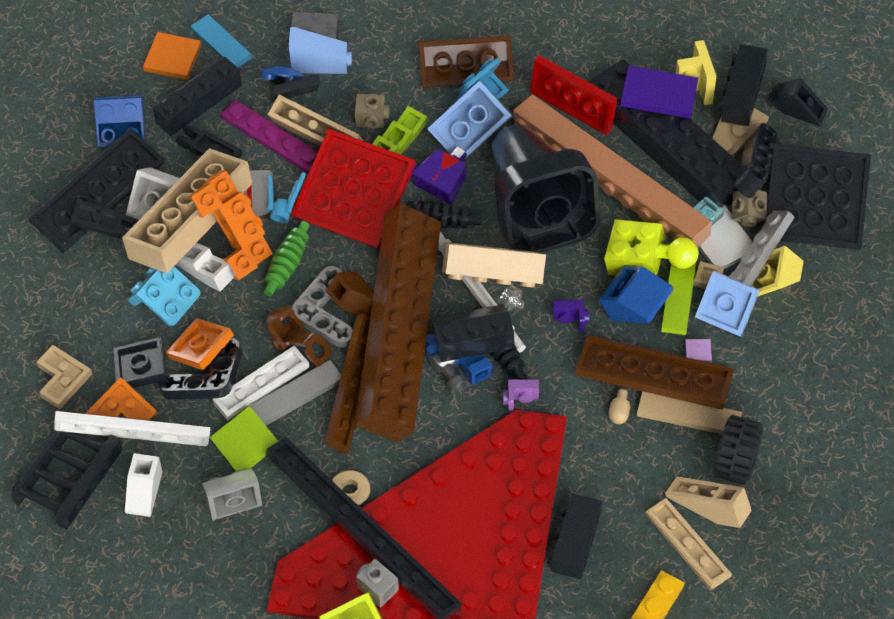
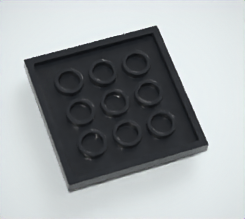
(823, 194)

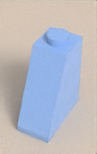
(317, 53)

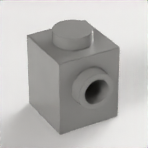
(377, 581)

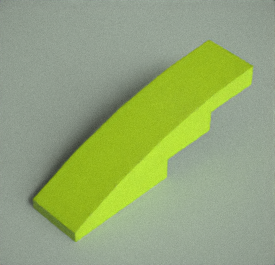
(403, 132)
(678, 303)

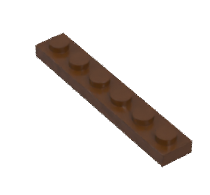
(345, 407)

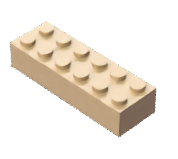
(174, 221)

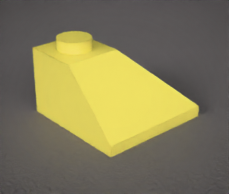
(779, 271)

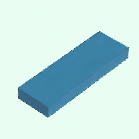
(220, 41)

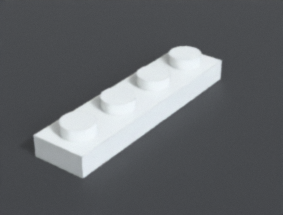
(262, 382)

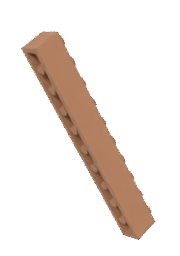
(615, 174)

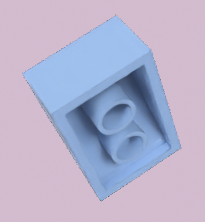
(470, 120)

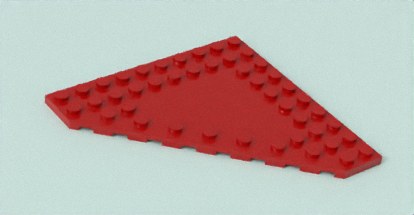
(467, 518)

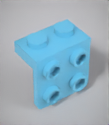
(165, 294)

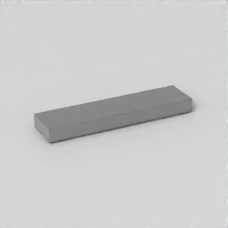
(297, 393)

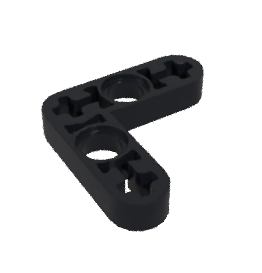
(178, 385)

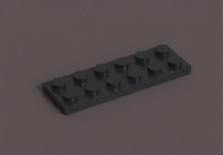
(102, 183)

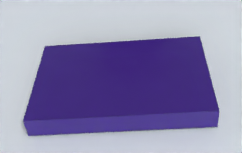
(659, 92)

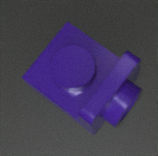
(570, 310)

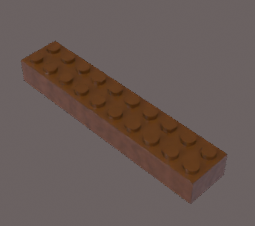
(398, 324)

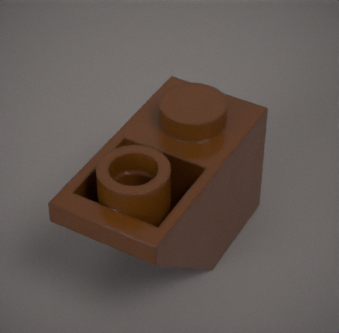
(351, 293)

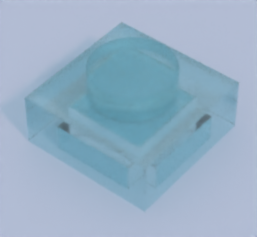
(710, 210)

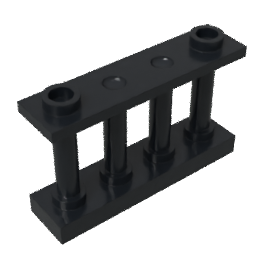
(78, 491)

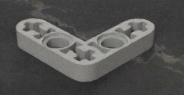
(315, 306)

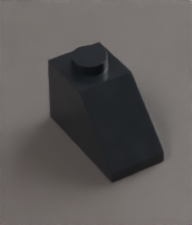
(800, 102)

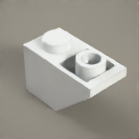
(142, 484)

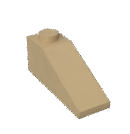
(714, 501)

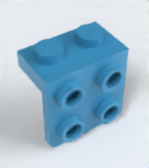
(488, 77)

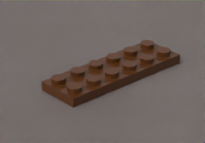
(654, 372)

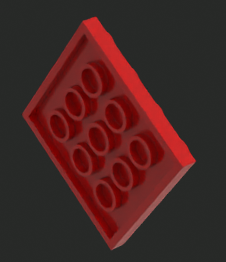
(353, 188)

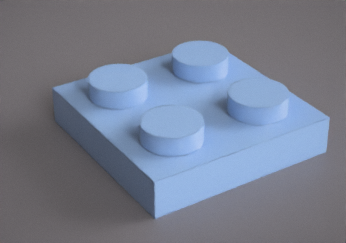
(727, 303)

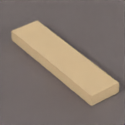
(683, 413)
(688, 544)

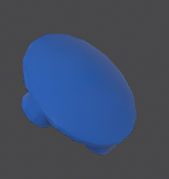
(276, 71)

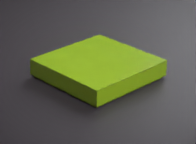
(244, 440)

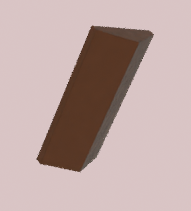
(455, 59)

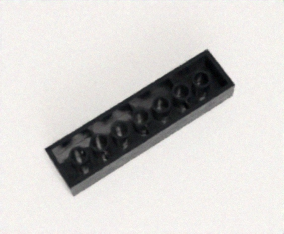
(674, 144)

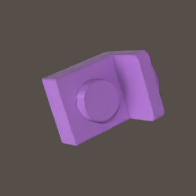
(520, 390)

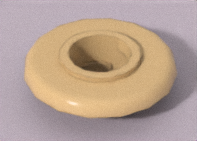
(356, 478)

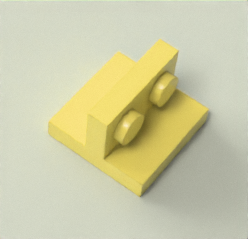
(701, 67)

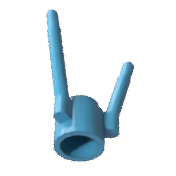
(282, 208)

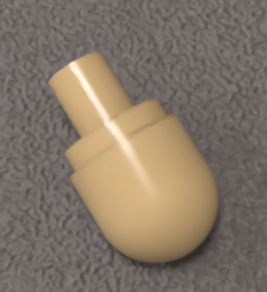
(619, 408)

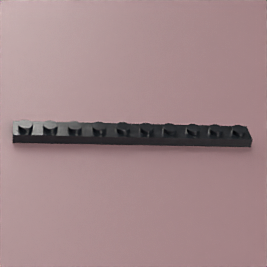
(363, 529)

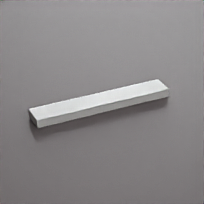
(131, 428)

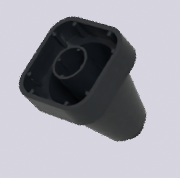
(541, 192)

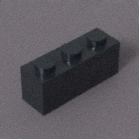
(575, 536)

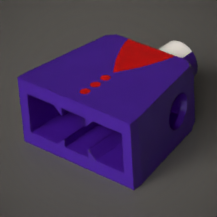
(442, 174)

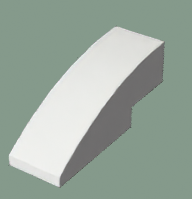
(206, 267)

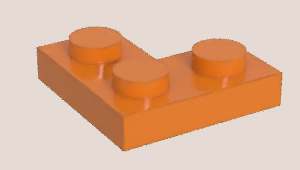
(122, 400)

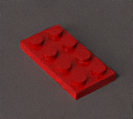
(573, 95)

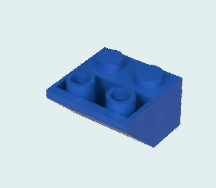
(117, 115)
(635, 295)

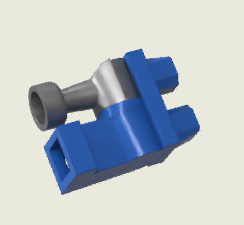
(470, 367)

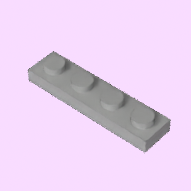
(762, 246)

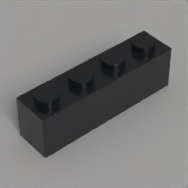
(743, 85)
(197, 96)

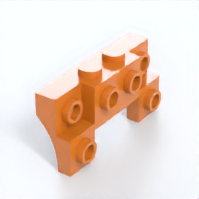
(236, 220)

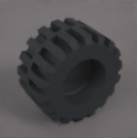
(738, 449)

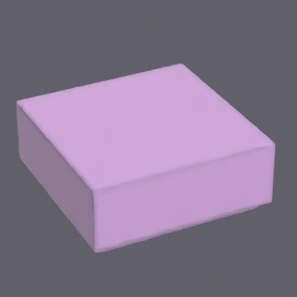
(698, 349)

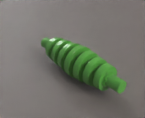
(286, 258)

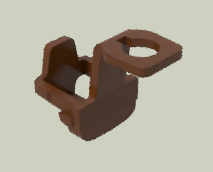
(293, 334)

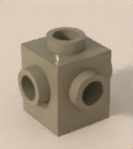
(371, 110)
(749, 210)

